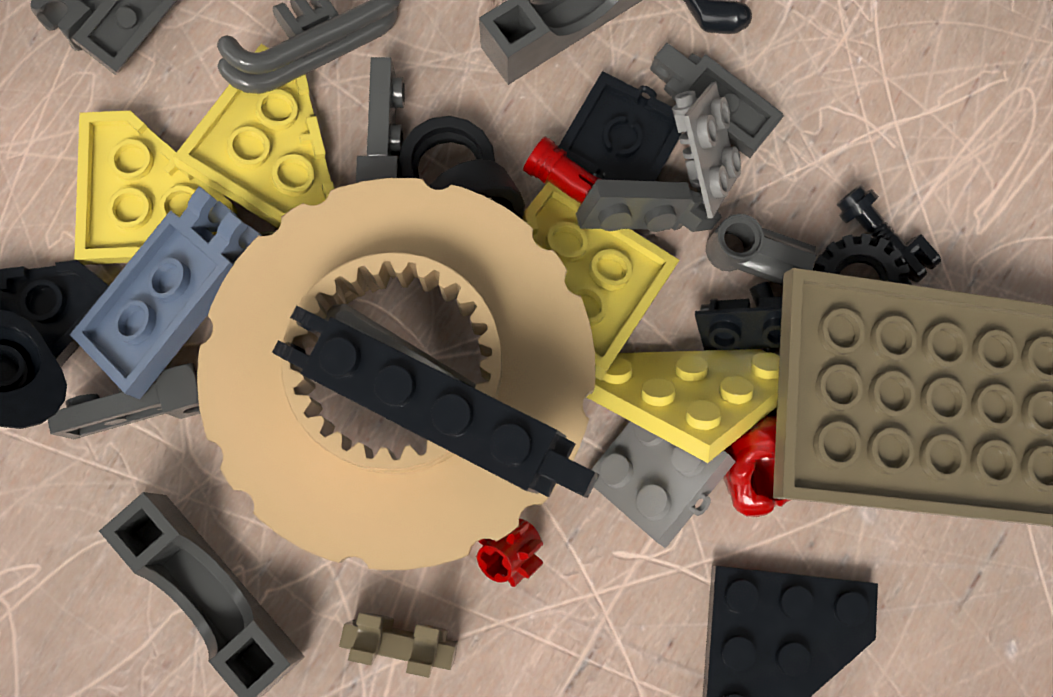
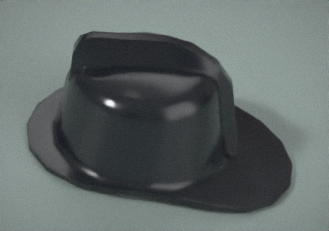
(29, 375)

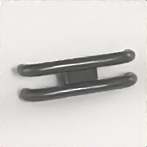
(313, 41)

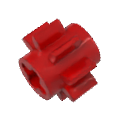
(512, 556)

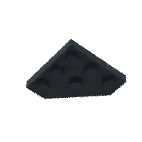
(52, 300)
(783, 631)

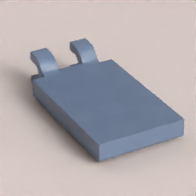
(163, 293)

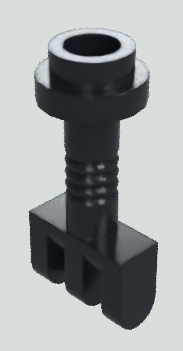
(859, 206)

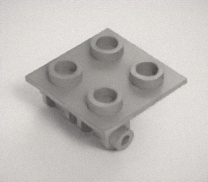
(710, 158)

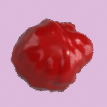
(752, 475)

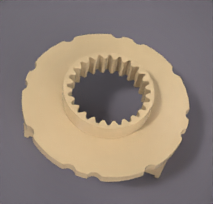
(323, 255)

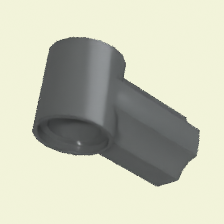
(764, 253)

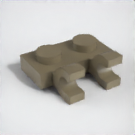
(375, 636)

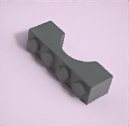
(530, 32)
(238, 632)

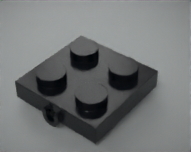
(621, 132)

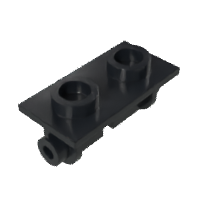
(738, 326)

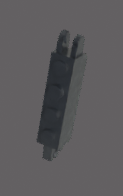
(438, 407)

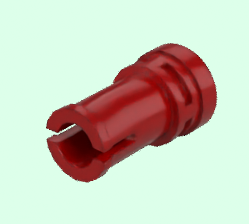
(553, 166)

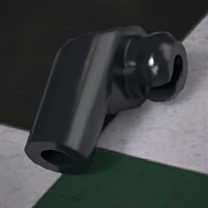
(720, 15)

